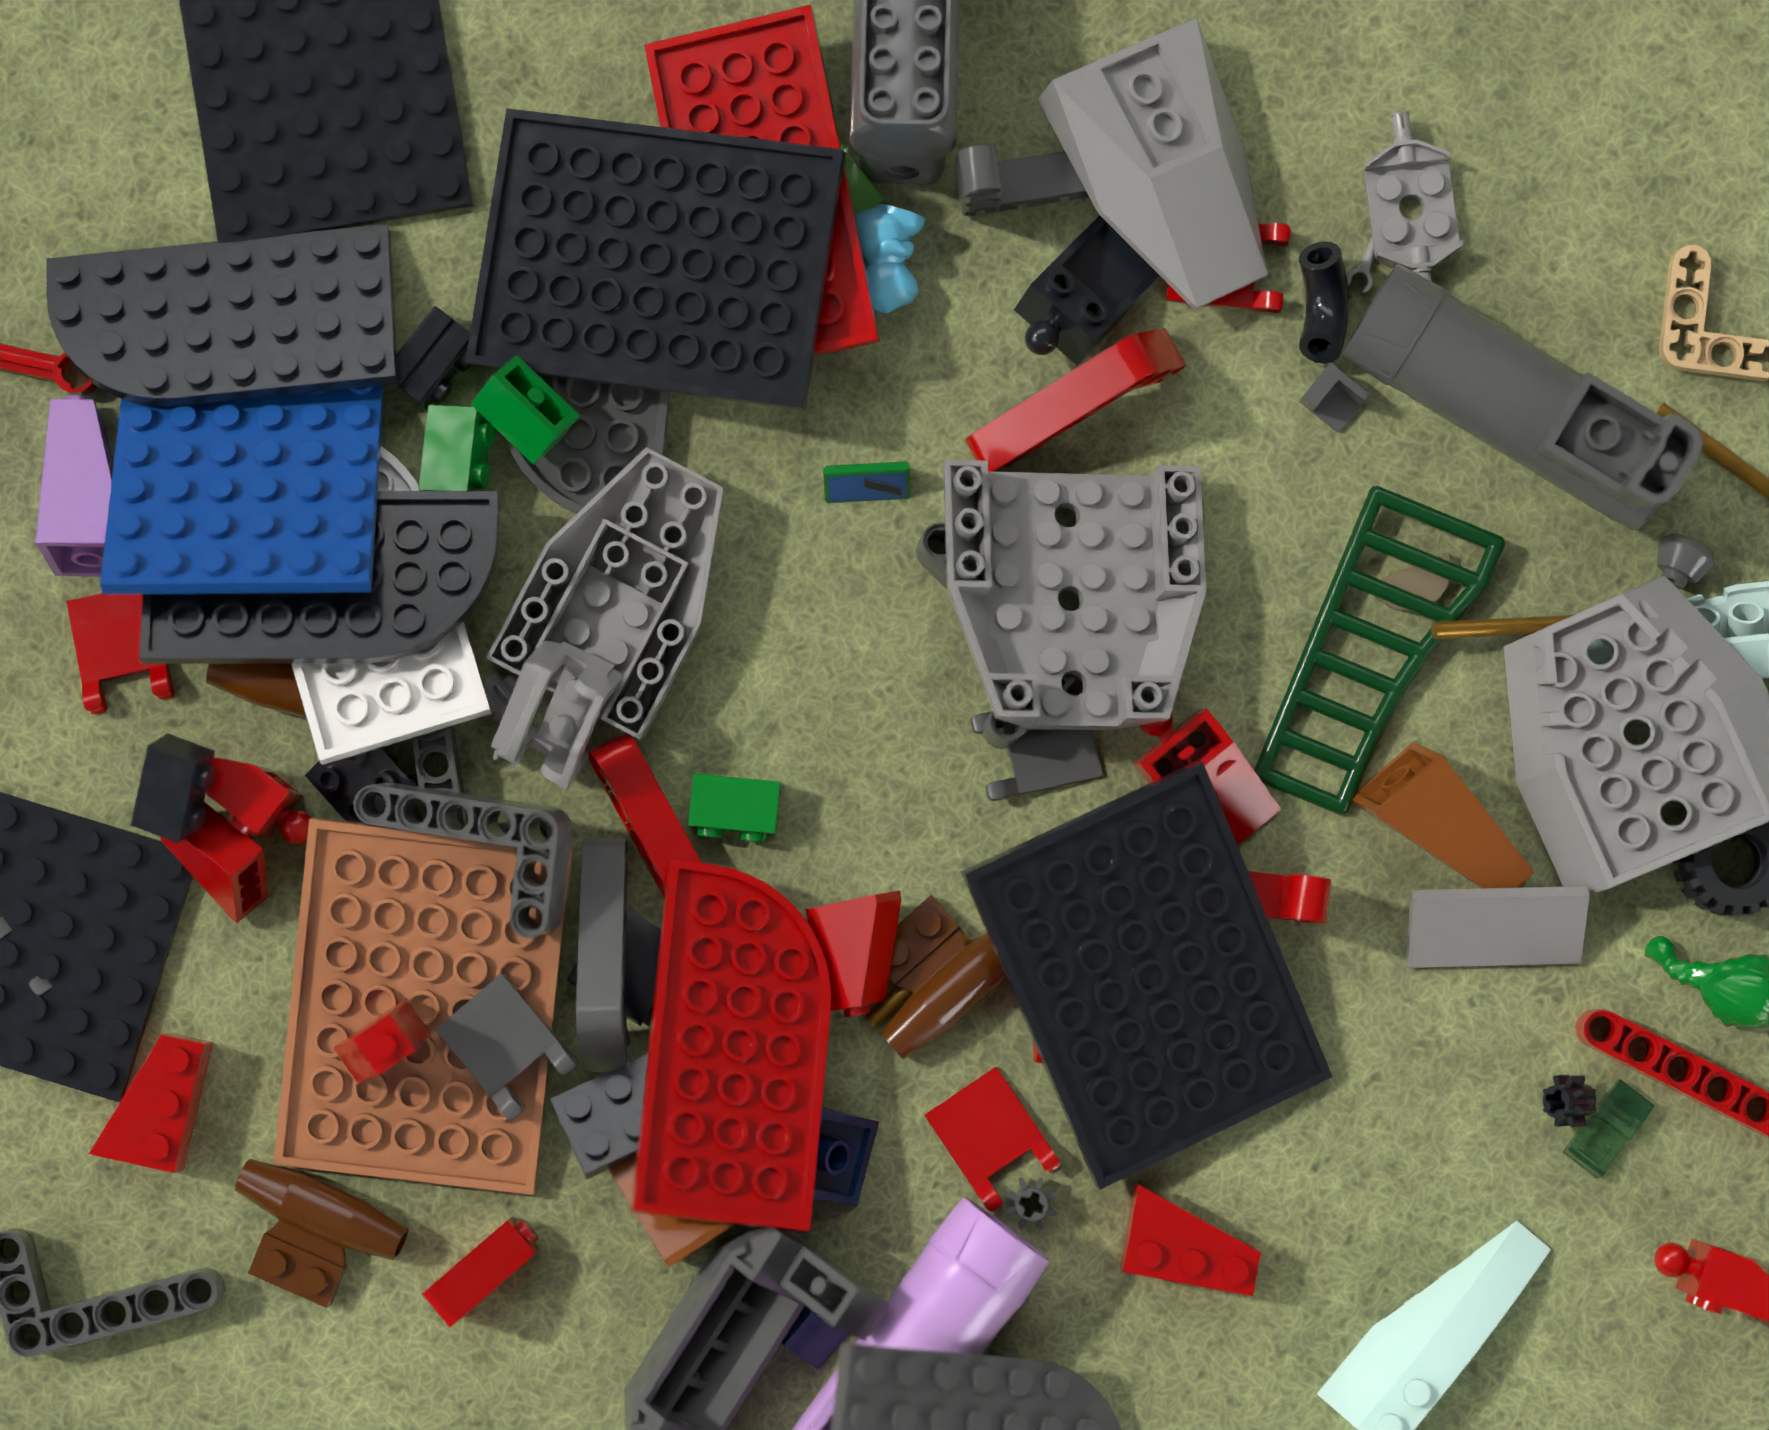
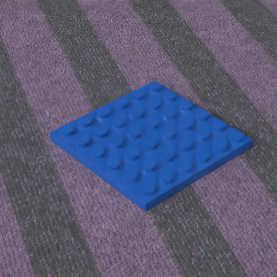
(245, 495)

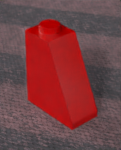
(224, 864)
(858, 948)
(382, 1042)
(482, 1270)

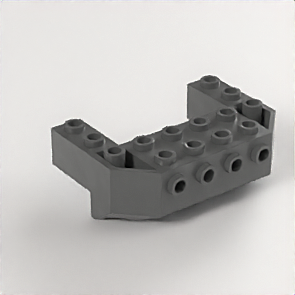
(735, 1324)

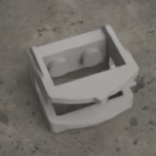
(570, 715)

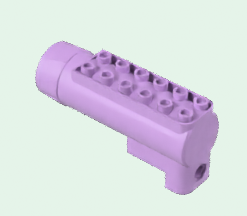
(952, 1296)

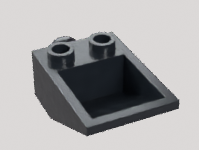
(1084, 293)

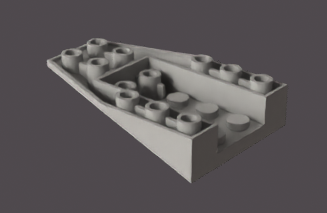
(1164, 161)
(623, 585)

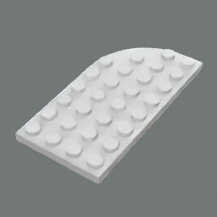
(391, 701)

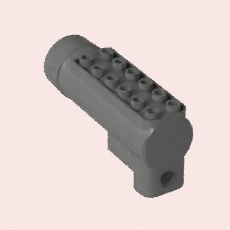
(904, 88)
(1523, 400)

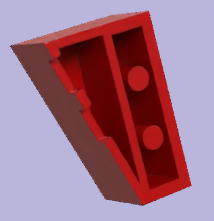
(159, 1107)
(1183, 1248)

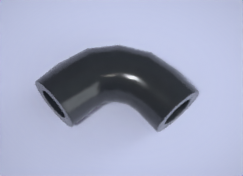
(1325, 302)

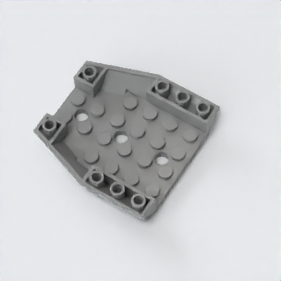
(1127, 559)
(1596, 791)

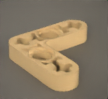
(1699, 341)

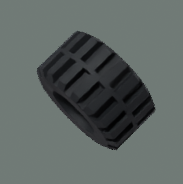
(1712, 894)

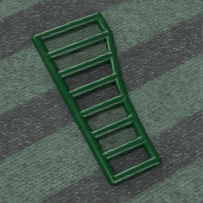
(1417, 652)

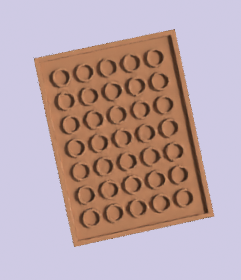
(425, 923)

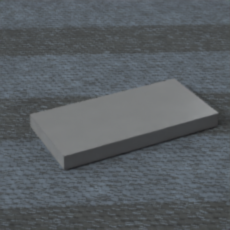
(1496, 926)

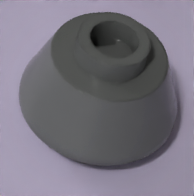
(1683, 559)

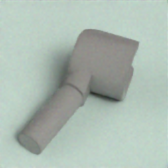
(1364, 267)

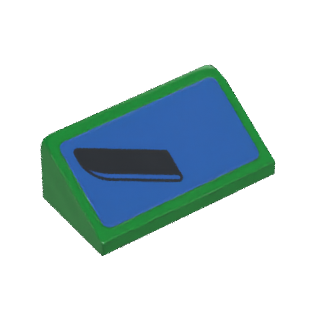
(867, 482)

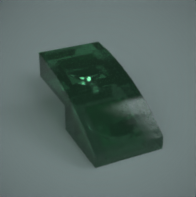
(1607, 1130)

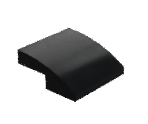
(640, 967)

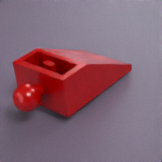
(1236, 784)
(258, 801)
(1716, 1278)

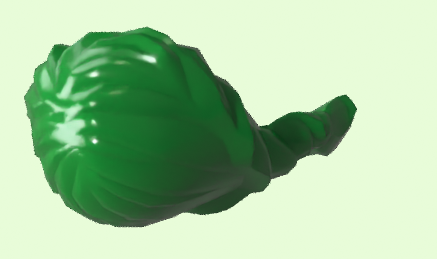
(1731, 989)

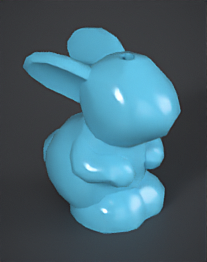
(885, 246)

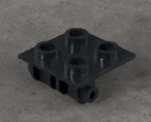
(344, 778)

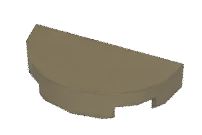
(1418, 582)

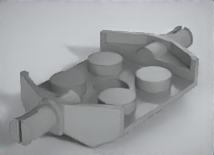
(1418, 172)

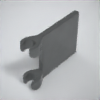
(1044, 758)
(499, 1038)

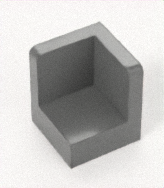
(1334, 398)

